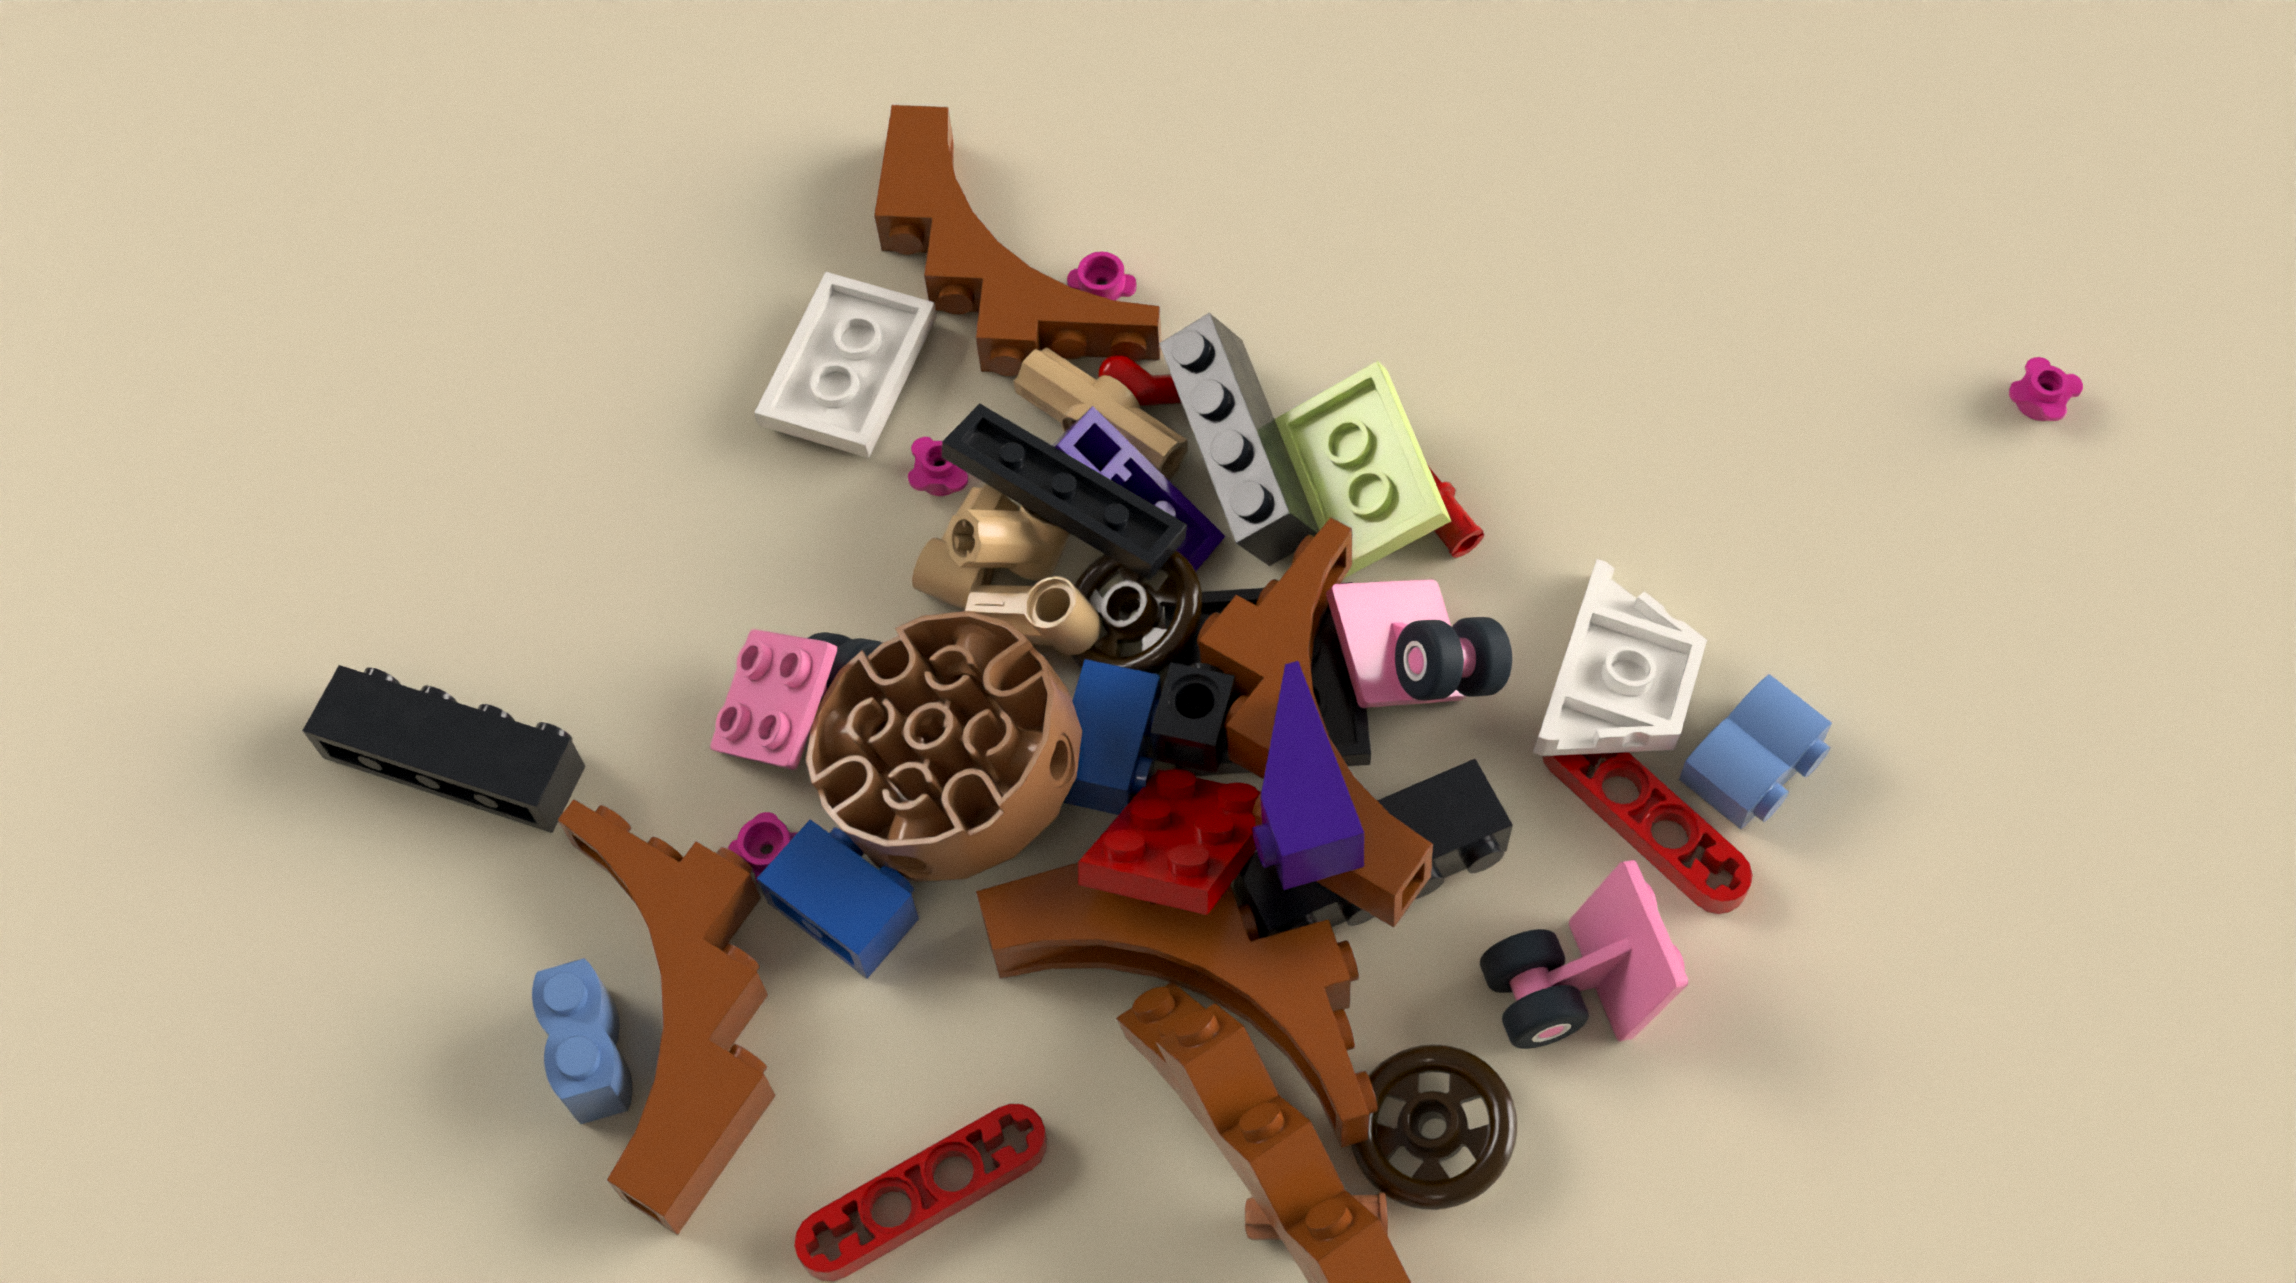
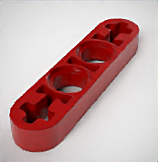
(1657, 804)
(928, 1202)

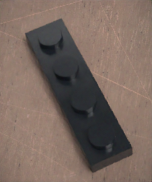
(1064, 491)

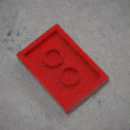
(1175, 842)

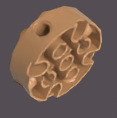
(945, 747)

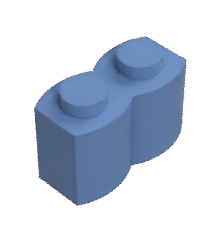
(1756, 752)
(582, 1041)

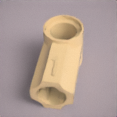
(1006, 540)
(938, 574)
(1038, 612)

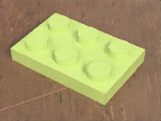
(1363, 465)

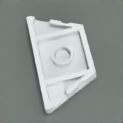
(1621, 675)

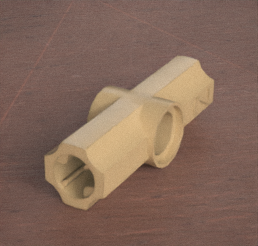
(1069, 393)

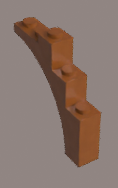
(970, 271)
(1254, 647)
(1281, 984)
(701, 1092)
(1262, 1136)

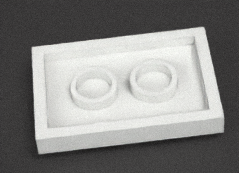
(846, 364)

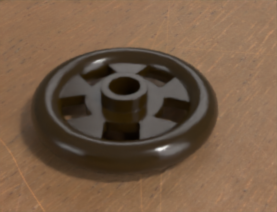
(1121, 600)
(1490, 1144)

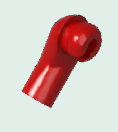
(1145, 387)

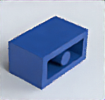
(1116, 722)
(840, 896)

